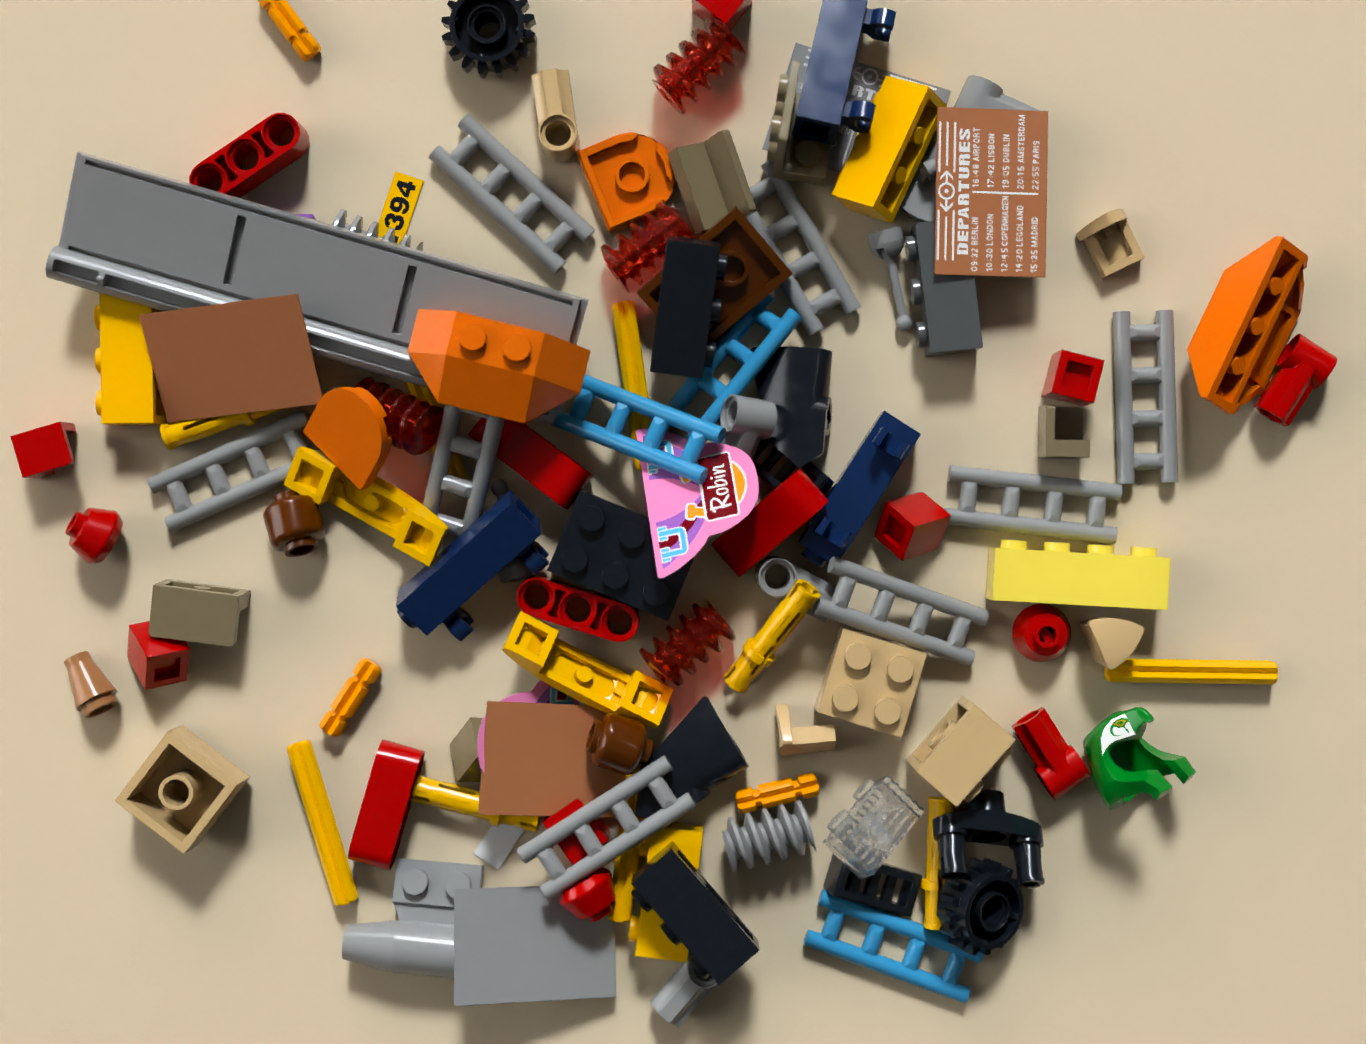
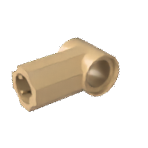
(555, 112)

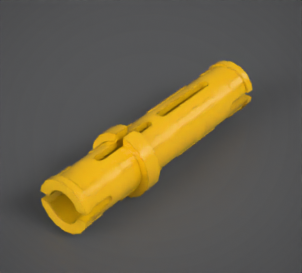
(184, 432)
(761, 649)
(464, 801)
(932, 883)

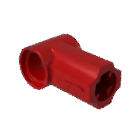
(1300, 370)
(1056, 763)

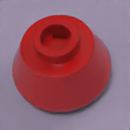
(94, 533)
(1034, 622)
(591, 896)

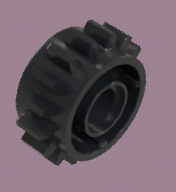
(491, 53)
(981, 908)

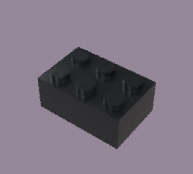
(614, 555)

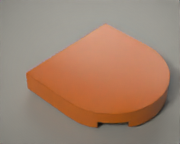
(627, 177)
(351, 433)

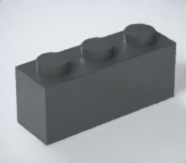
(945, 301)

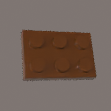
(750, 273)

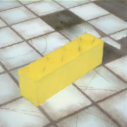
(1078, 577)

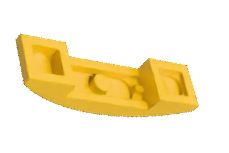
(381, 505)
(584, 676)

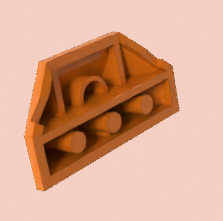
(1248, 324)
(495, 365)

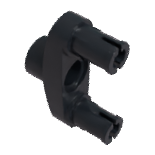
(990, 824)

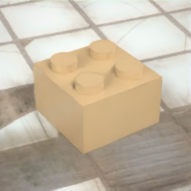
(870, 681)
(961, 752)
(182, 788)

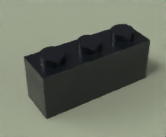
(687, 307)
(694, 914)

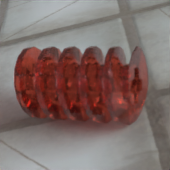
(696, 63)
(644, 244)
(408, 421)
(688, 644)

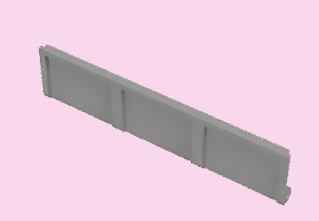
(199, 247)

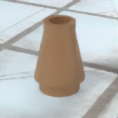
(89, 685)

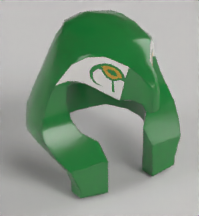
(1126, 763)

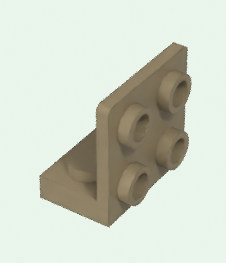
(793, 156)

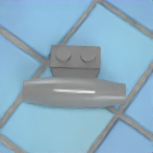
(425, 930)

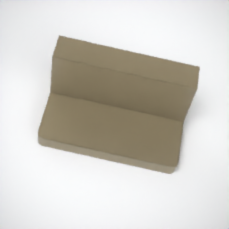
(711, 180)
(196, 612)

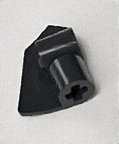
(799, 387)
(700, 755)

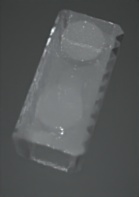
(872, 825)

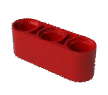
(271, 157)
(538, 461)
(770, 522)
(557, 608)
(386, 805)

